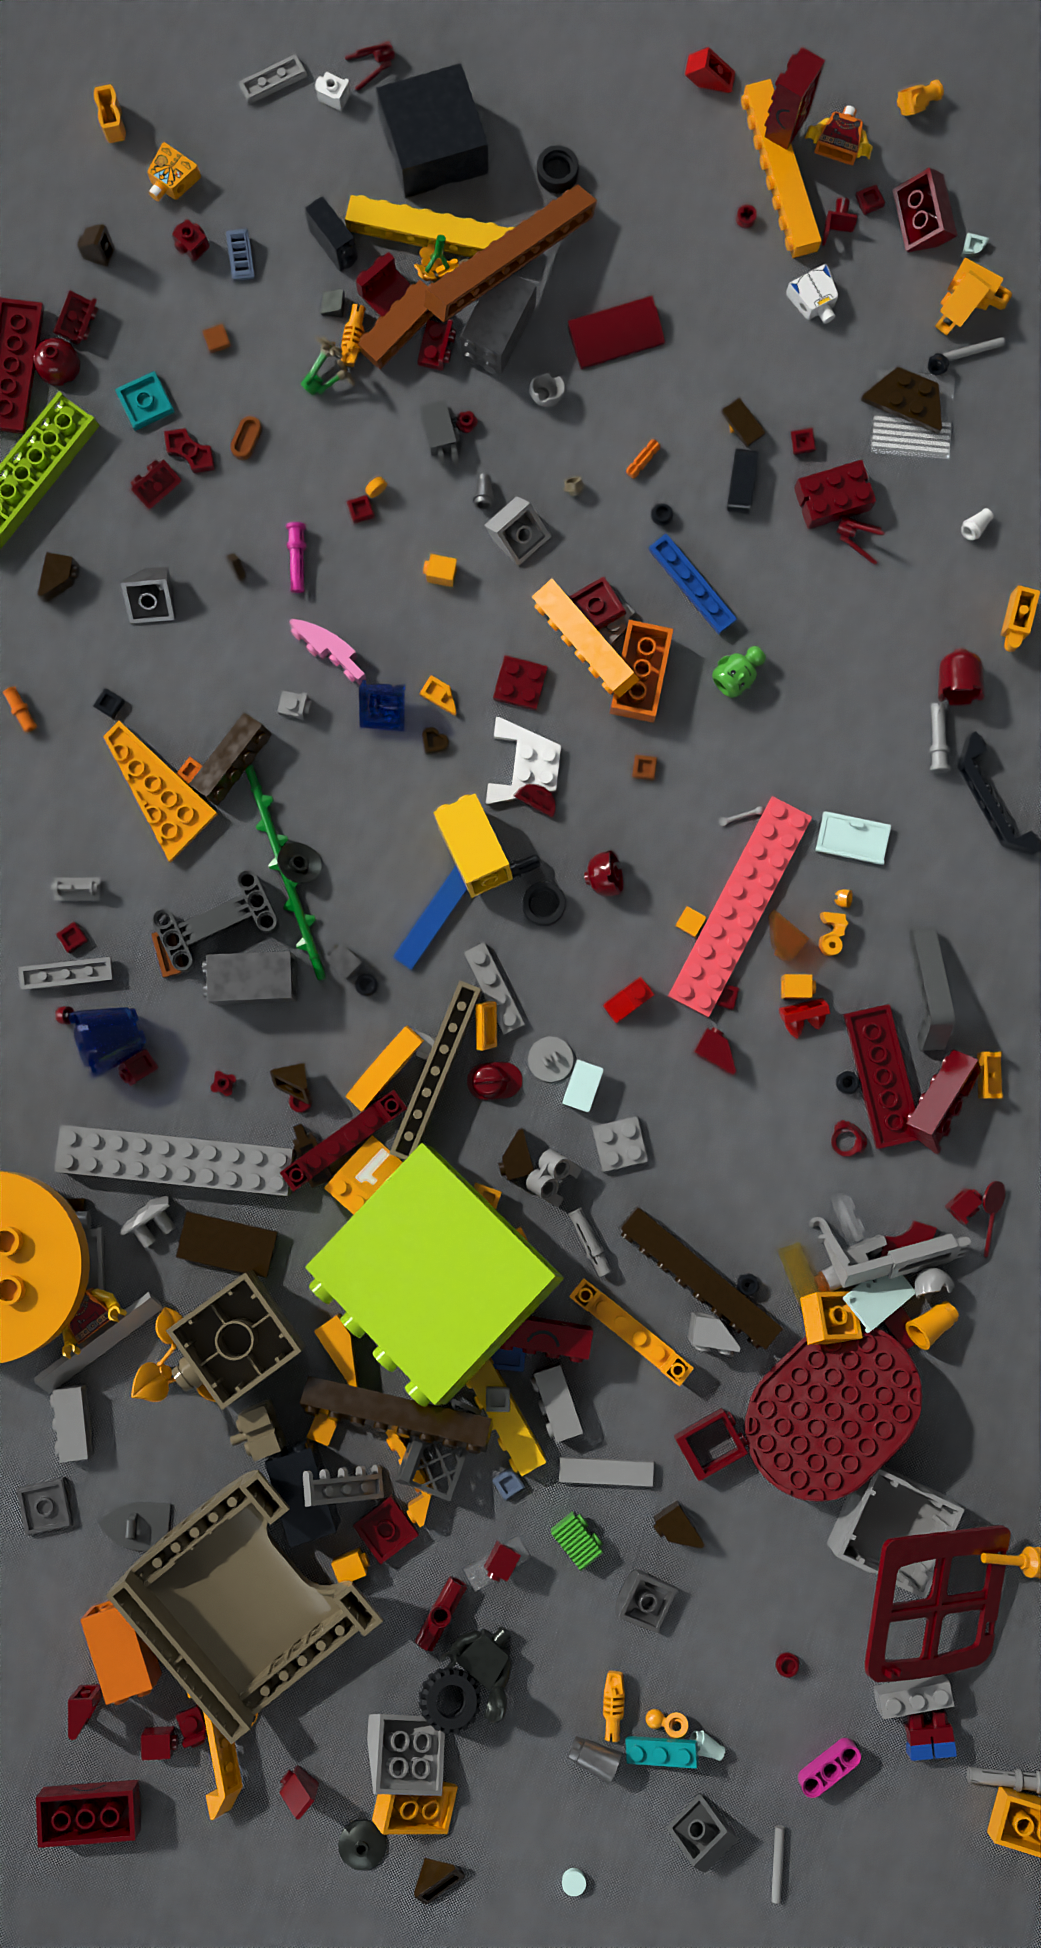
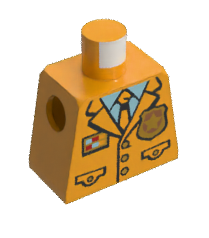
(171, 173)

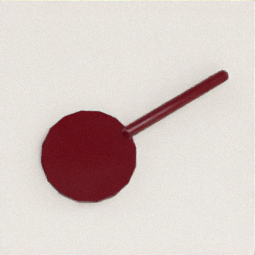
(992, 1203)

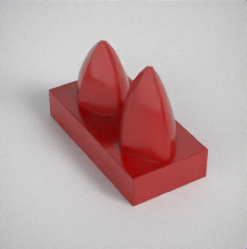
(794, 1015)

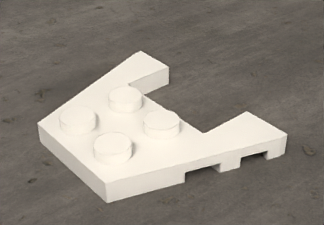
(534, 761)

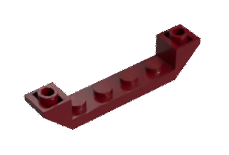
(343, 1140)

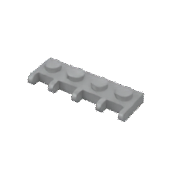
(343, 1488)

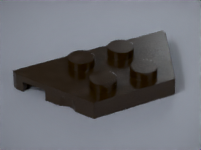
(908, 398)

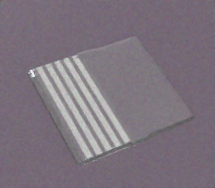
(903, 438)

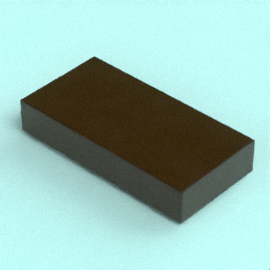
(743, 422)

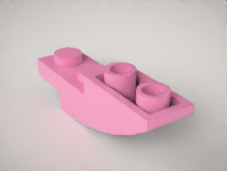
(323, 642)

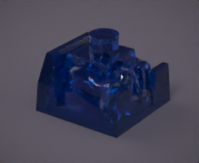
(382, 706)

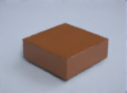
(216, 338)
(644, 767)

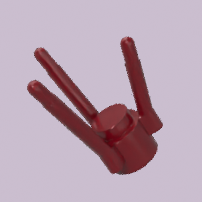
(382, 53)
(849, 527)

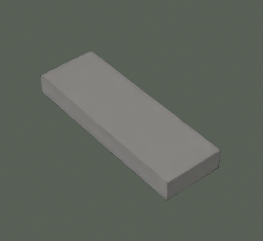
(272, 79)

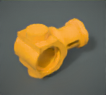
(917, 97)

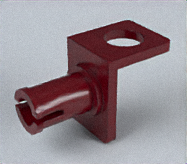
(839, 219)

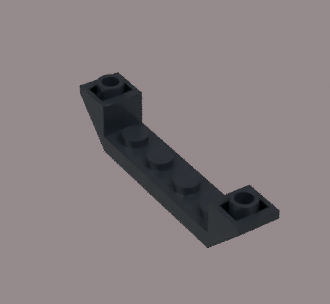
(973, 747)

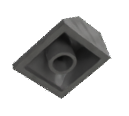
(149, 595)

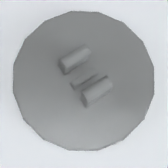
(550, 1059)

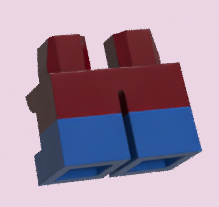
(929, 1737)

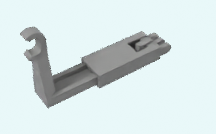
(897, 1262)

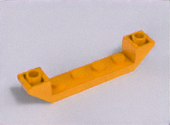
(631, 1331)
(419, 1505)
(225, 1769)

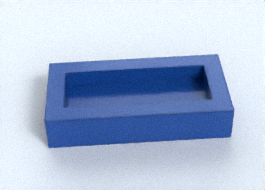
(509, 1359)

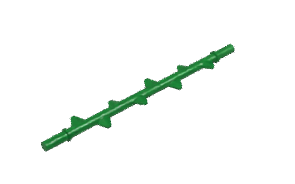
(293, 903)

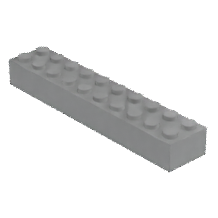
(173, 1160)

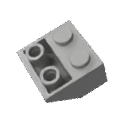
(709, 1332)

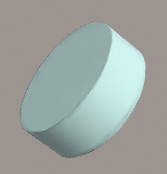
(573, 1882)

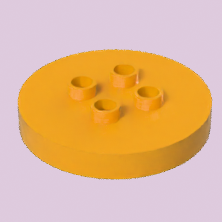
(40, 1264)

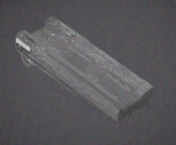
(478, 1574)

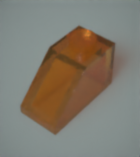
(785, 937)

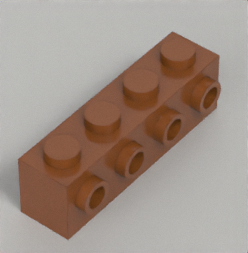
(396, 327)

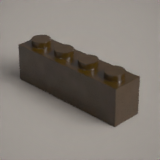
(230, 759)

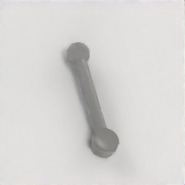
(723, 821)

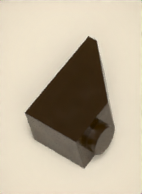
(96, 245)
(57, 576)
(516, 1158)
(677, 1527)

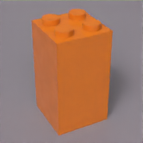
(119, 1655)

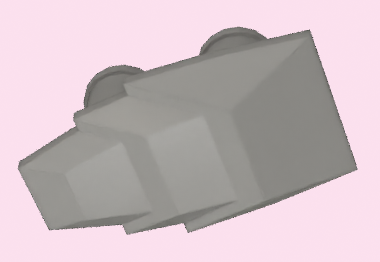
(155, 1211)

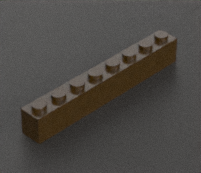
(701, 1278)
(396, 1414)

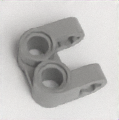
(552, 1168)

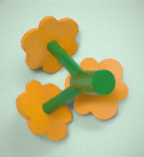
(432, 258)

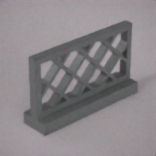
(414, 1454)

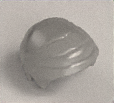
(931, 1281)

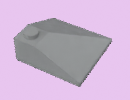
(405, 1755)

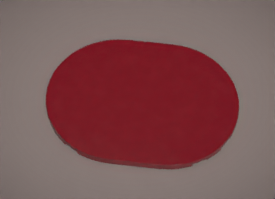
(833, 1415)

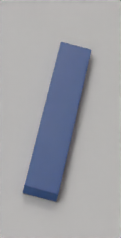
(431, 920)

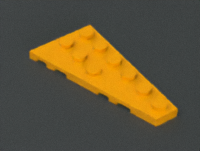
(165, 799)

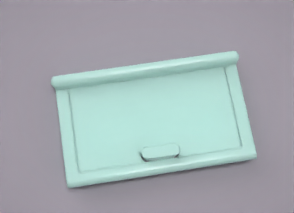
(853, 838)
(878, 1300)

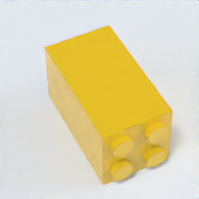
(473, 845)

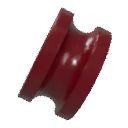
(750, 210)

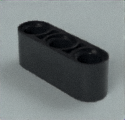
(742, 481)

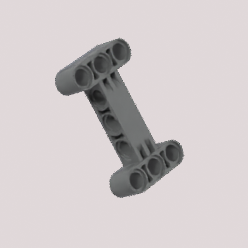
(215, 921)

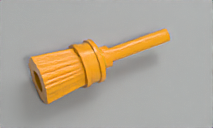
(1028, 1561)

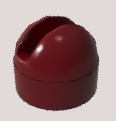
(60, 1014)

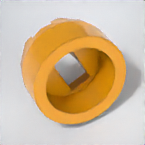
(844, 898)

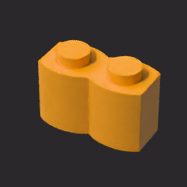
(109, 113)

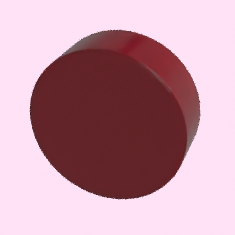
(298, 1105)

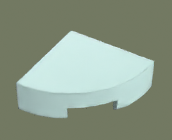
(973, 245)

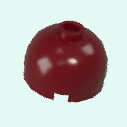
(56, 361)
(604, 874)

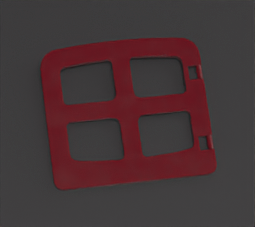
(943, 1547)

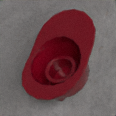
(494, 1080)

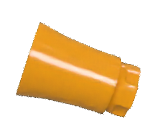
(932, 1324)

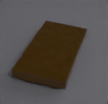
(226, 1244)

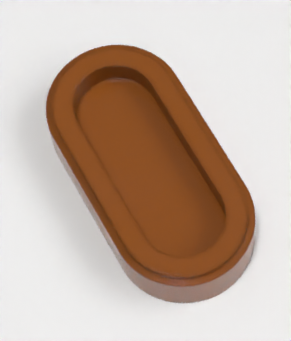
(246, 438)

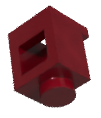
(964, 1205)

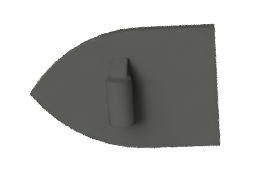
(137, 1524)

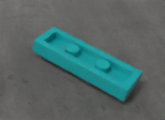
(662, 1752)

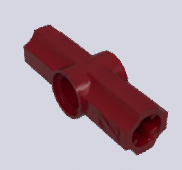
(434, 1626)

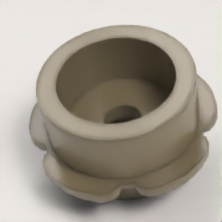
(574, 485)

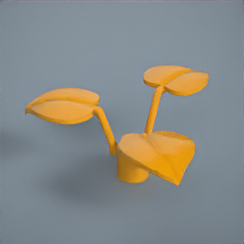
(152, 1379)

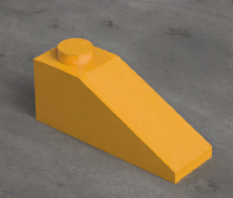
(340, 1347)

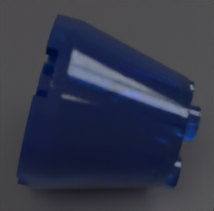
(106, 1037)

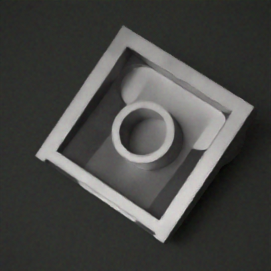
(644, 1600)

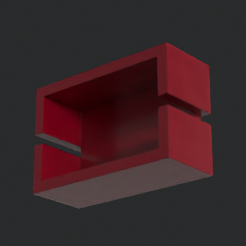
(834, 494)

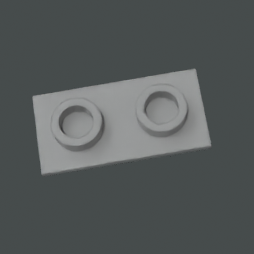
(76, 889)

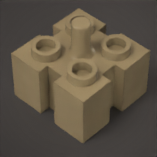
(261, 1429)

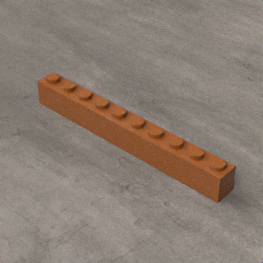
(509, 253)

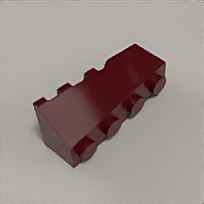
(943, 1099)

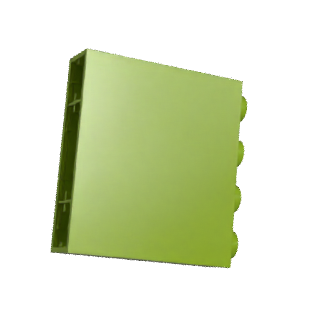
(431, 1276)

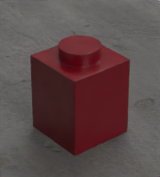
(501, 1562)
(158, 1743)

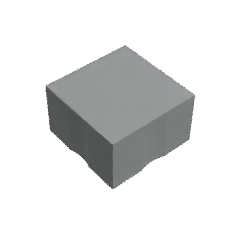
(892, 1508)

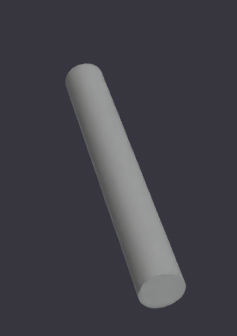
(974, 349)
(778, 1864)

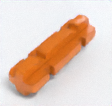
(643, 458)

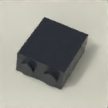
(331, 233)

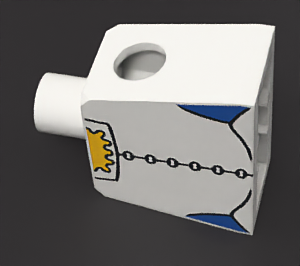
(814, 294)

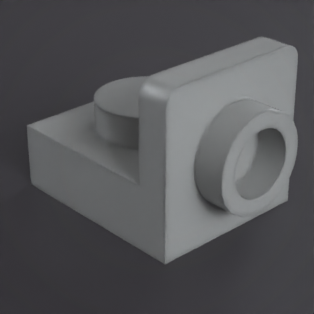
(294, 705)

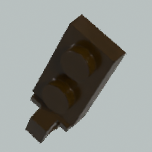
(302, 1145)

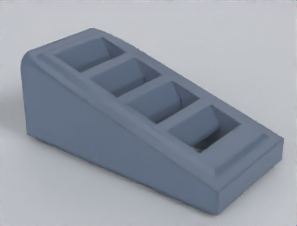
(238, 240)

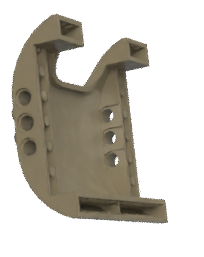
(234, 1608)

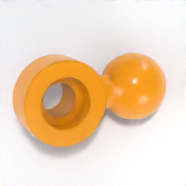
(656, 1720)

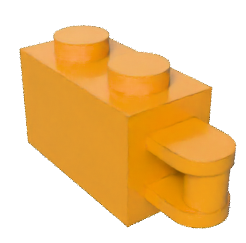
(991, 278)
(962, 301)
(1019, 616)

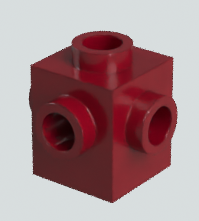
(190, 240)

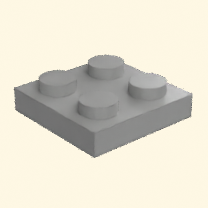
(619, 1144)

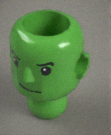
(737, 671)

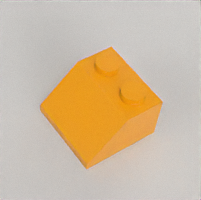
(829, 1318)

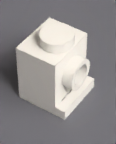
(333, 90)

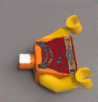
(841, 137)
(94, 1312)

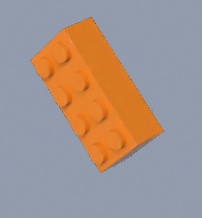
(646, 654)

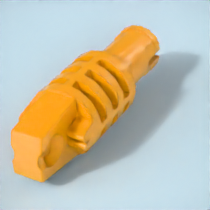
(352, 333)
(613, 1704)

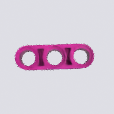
(826, 1779)

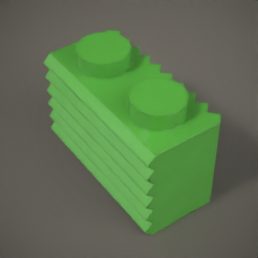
(577, 1540)

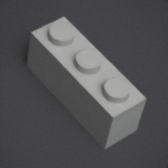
(556, 1402)
(72, 1423)
(913, 1696)

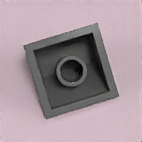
(702, 1833)

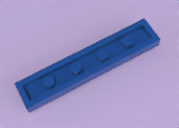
(692, 584)

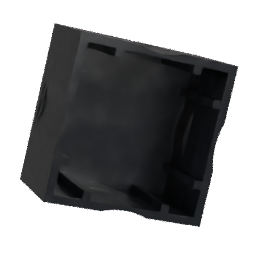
(433, 130)

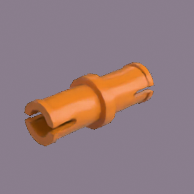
(20, 709)

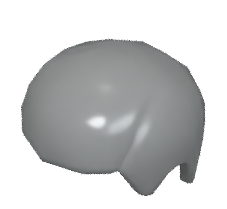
(547, 390)

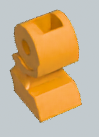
(830, 943)

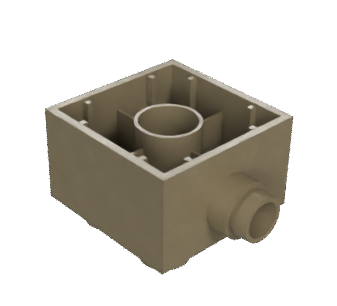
(233, 1341)

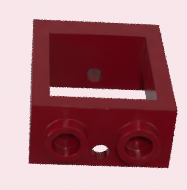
(724, 1460)

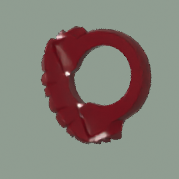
(860, 1142)

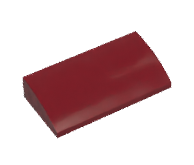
(616, 332)

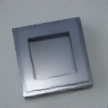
(508, 1483)

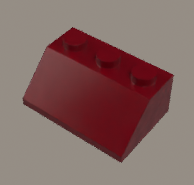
(924, 211)

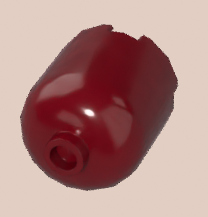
(961, 678)

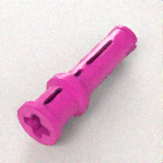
(296, 547)

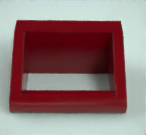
(81, 1707)

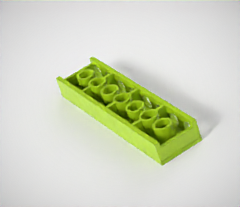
(40, 460)

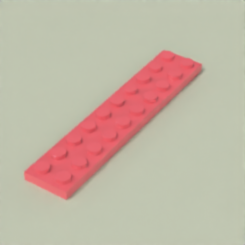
(739, 906)

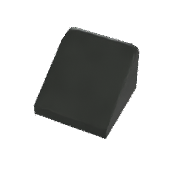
(333, 303)

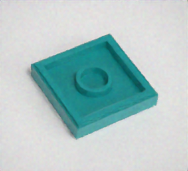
(144, 400)

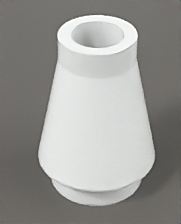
(975, 525)

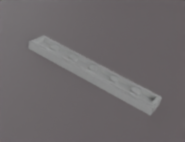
(98, 1343)

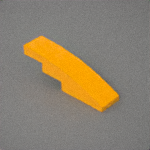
(384, 1068)

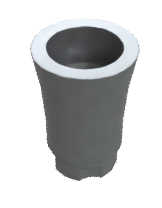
(595, 1758)

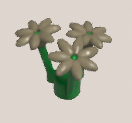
(313, 381)

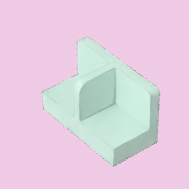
(582, 1086)

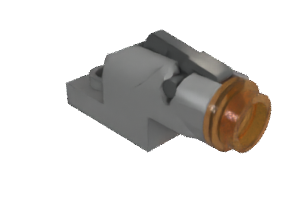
(828, 1280)

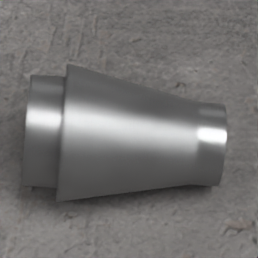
(483, 494)

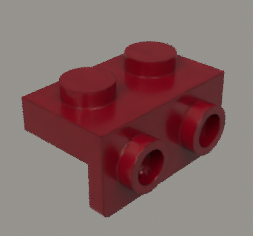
(74, 318)

